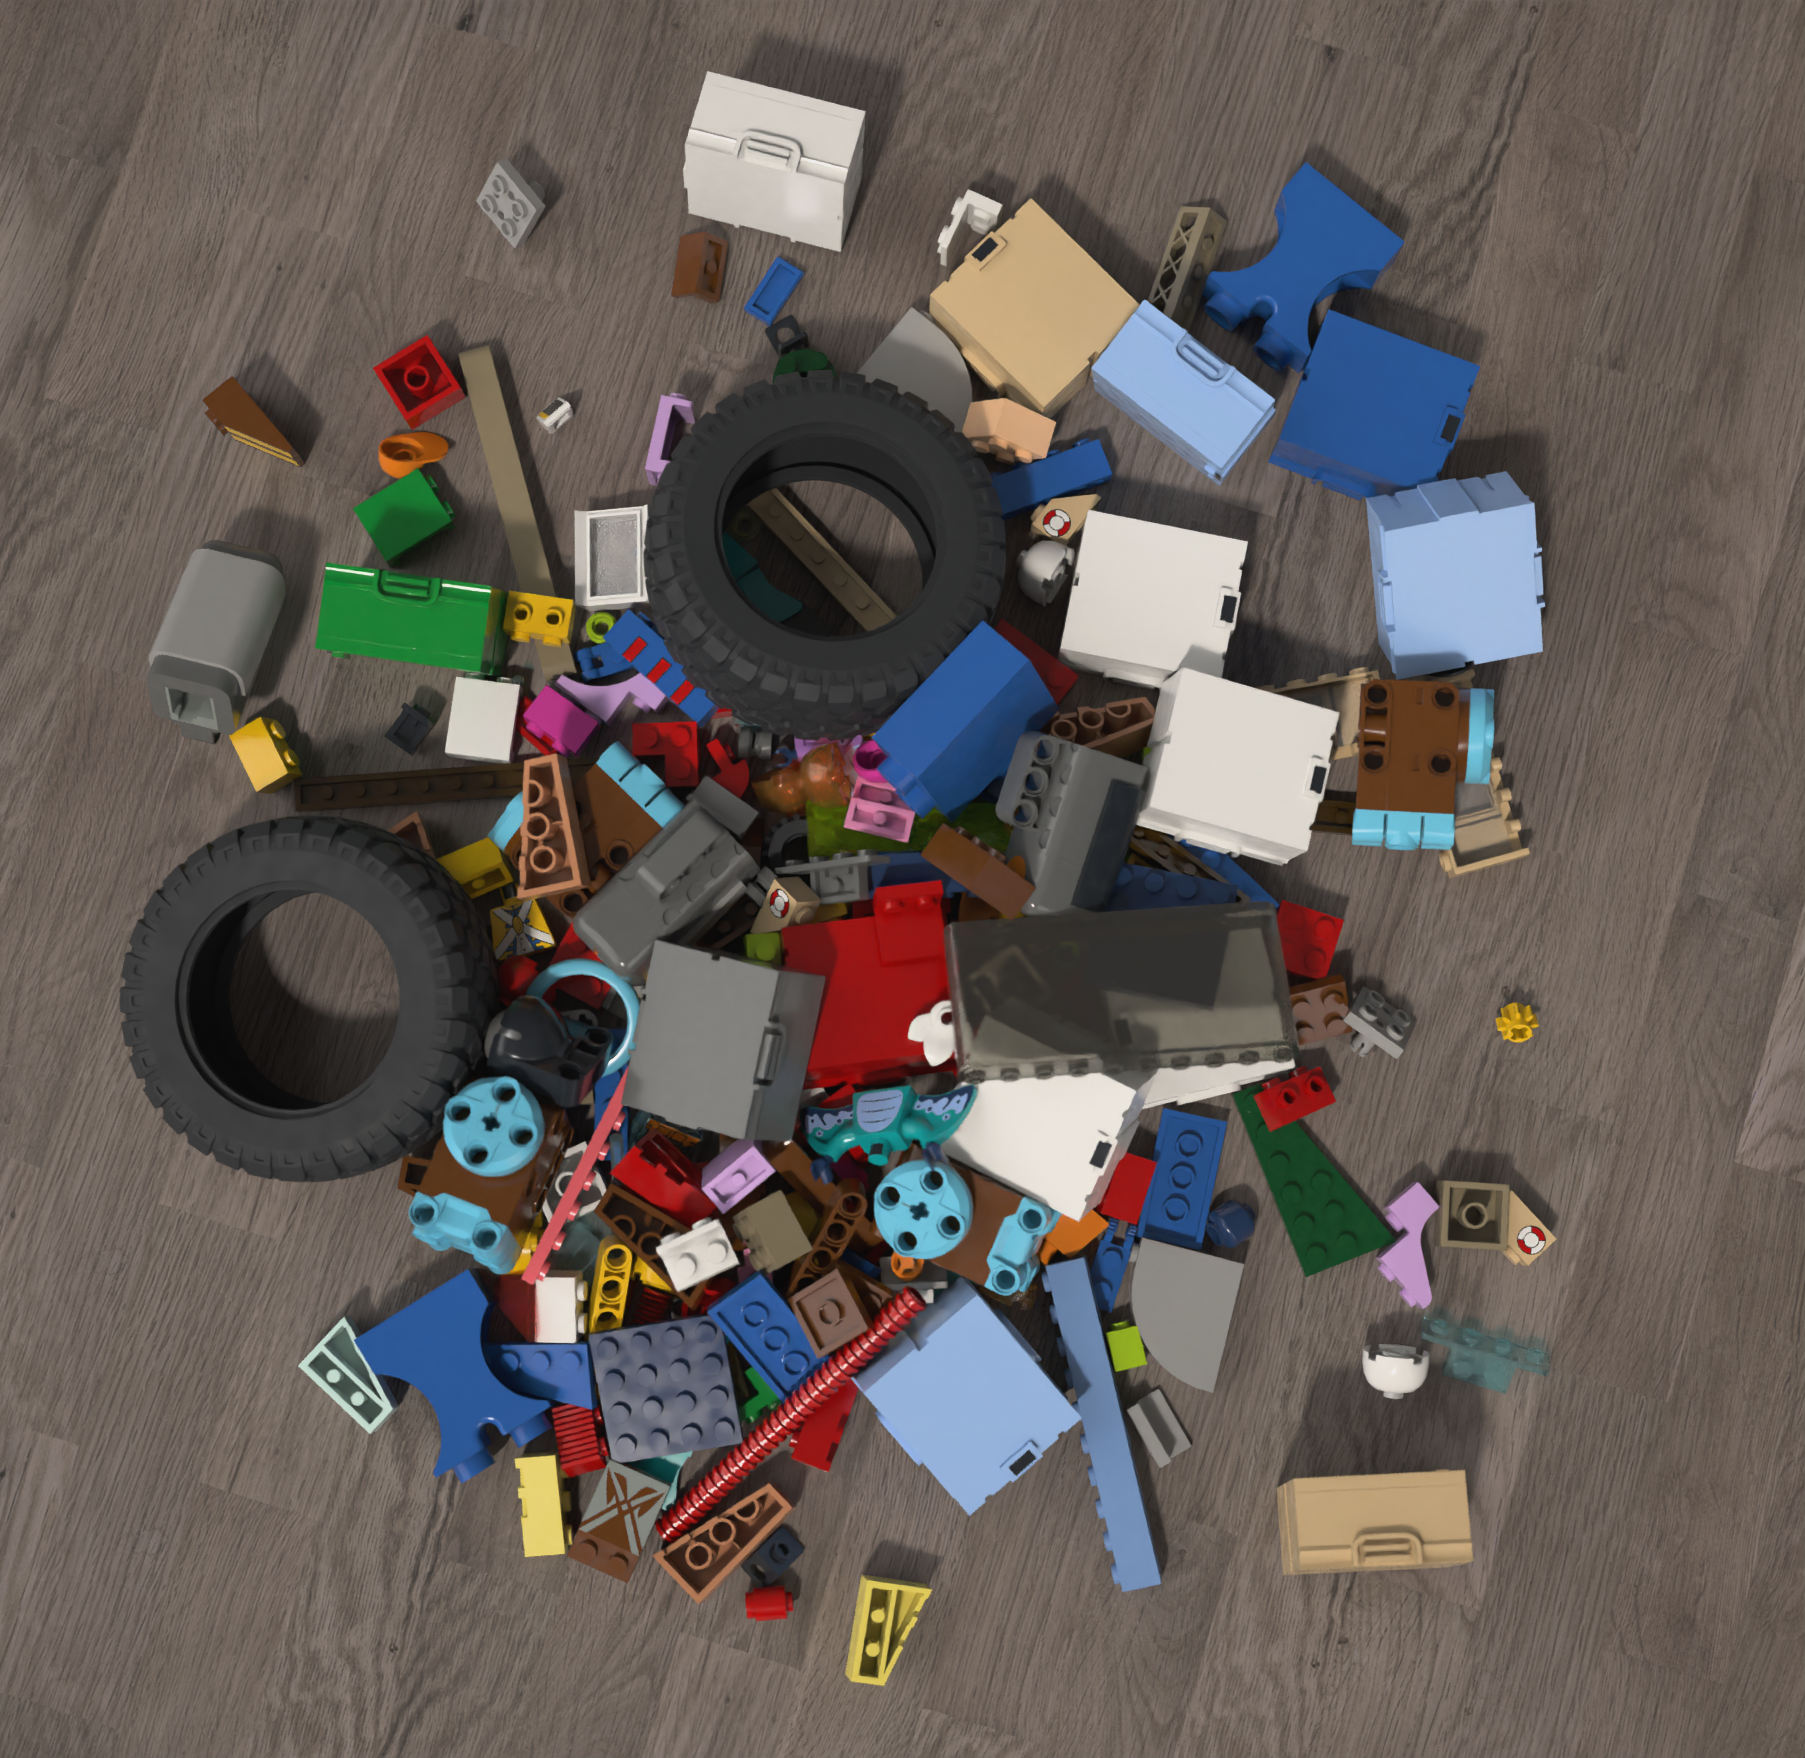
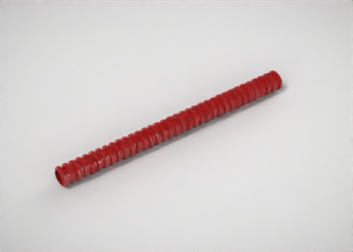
(789, 1416)

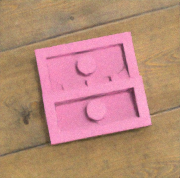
(879, 811)

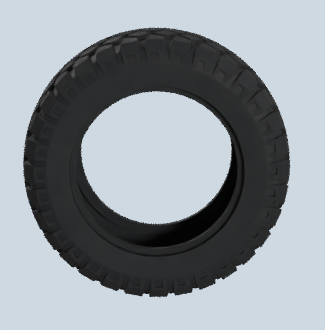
(845, 436)
(182, 1012)

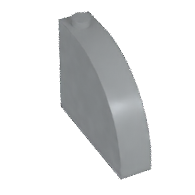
(924, 363)
(1183, 1308)

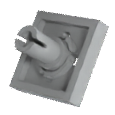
(511, 202)
(1378, 1024)

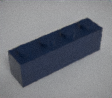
(910, 868)

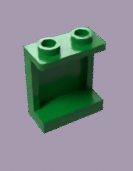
(404, 515)

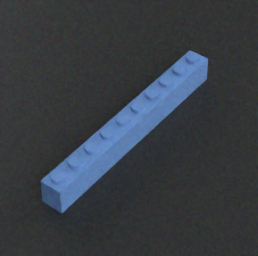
(1103, 1423)

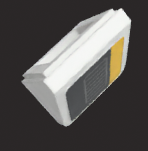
(555, 415)

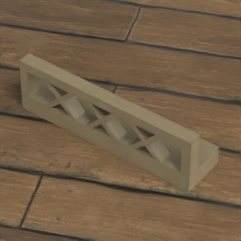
(1191, 268)

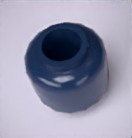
(1231, 1223)

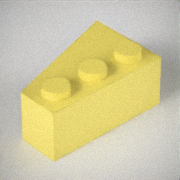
(544, 1504)
(881, 1624)

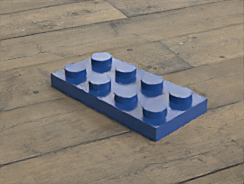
(1183, 1179)
(767, 1334)

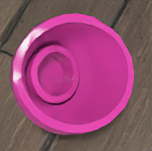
(867, 759)

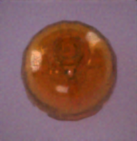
(824, 777)
(779, 792)

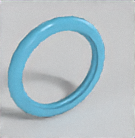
(602, 971)

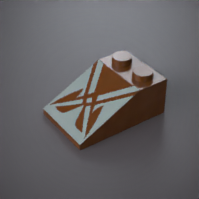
(619, 1520)

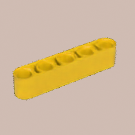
(609, 1300)

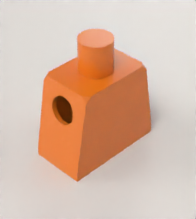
(1070, 1236)

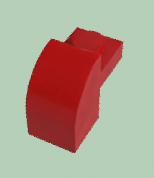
(733, 777)

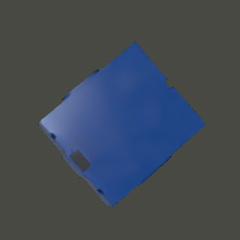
(1372, 411)

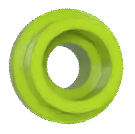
(594, 621)

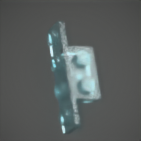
(1482, 1358)

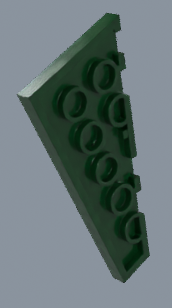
(1314, 1201)

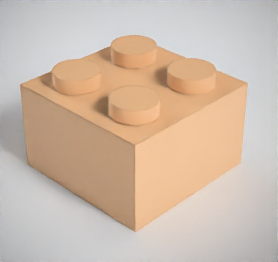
(1008, 430)

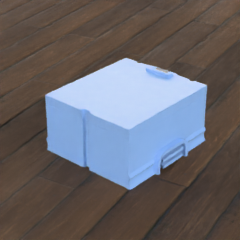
(1182, 392)
(1455, 574)
(966, 1395)

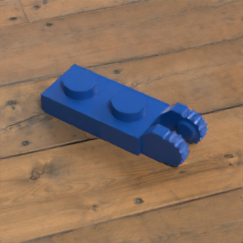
(1110, 1265)

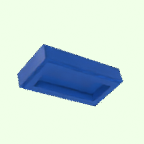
(774, 291)

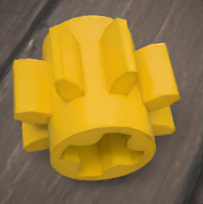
(1516, 1022)

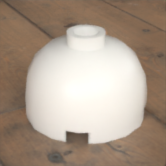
(1043, 570)
(1395, 1369)

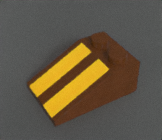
(239, 415)

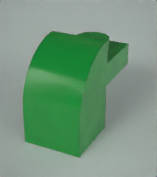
(764, 1396)

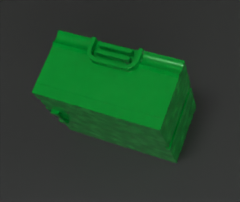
(412, 619)

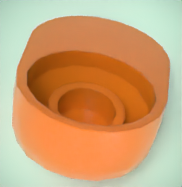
(409, 451)

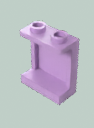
(670, 410)
(735, 1173)

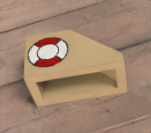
(1062, 517)
(786, 905)
(1525, 1233)

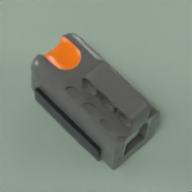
(1069, 822)

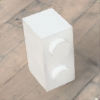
(561, 1307)

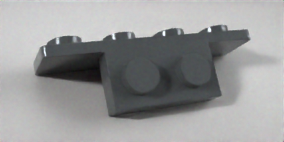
(837, 879)

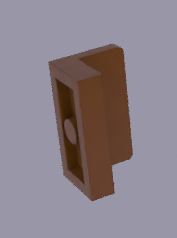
(700, 266)

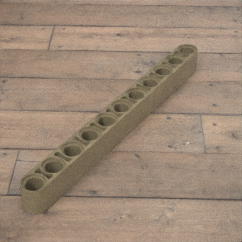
(512, 494)

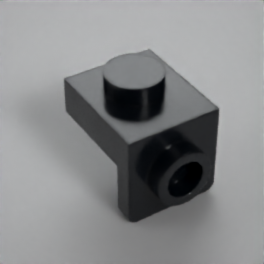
(410, 728)

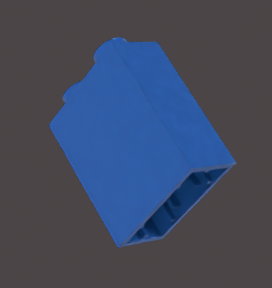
(962, 724)

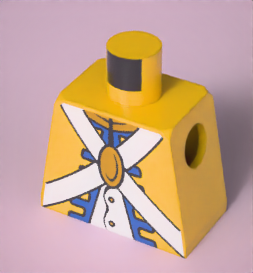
(519, 927)

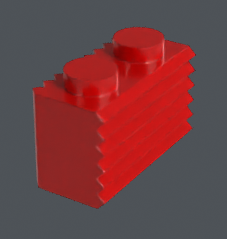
(580, 1438)

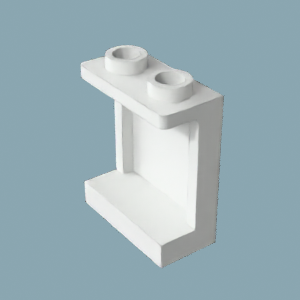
(483, 719)

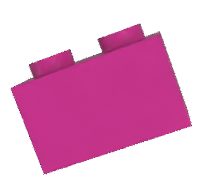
(560, 722)

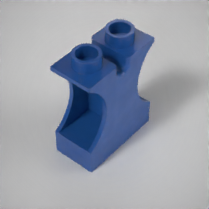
(1320, 250)
(441, 1354)

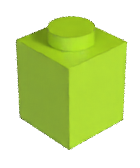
(1125, 1346)

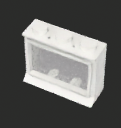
(610, 558)

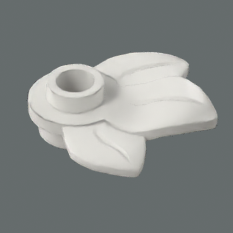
(935, 1034)

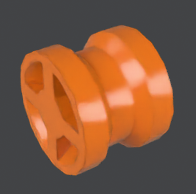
(898, 1267)

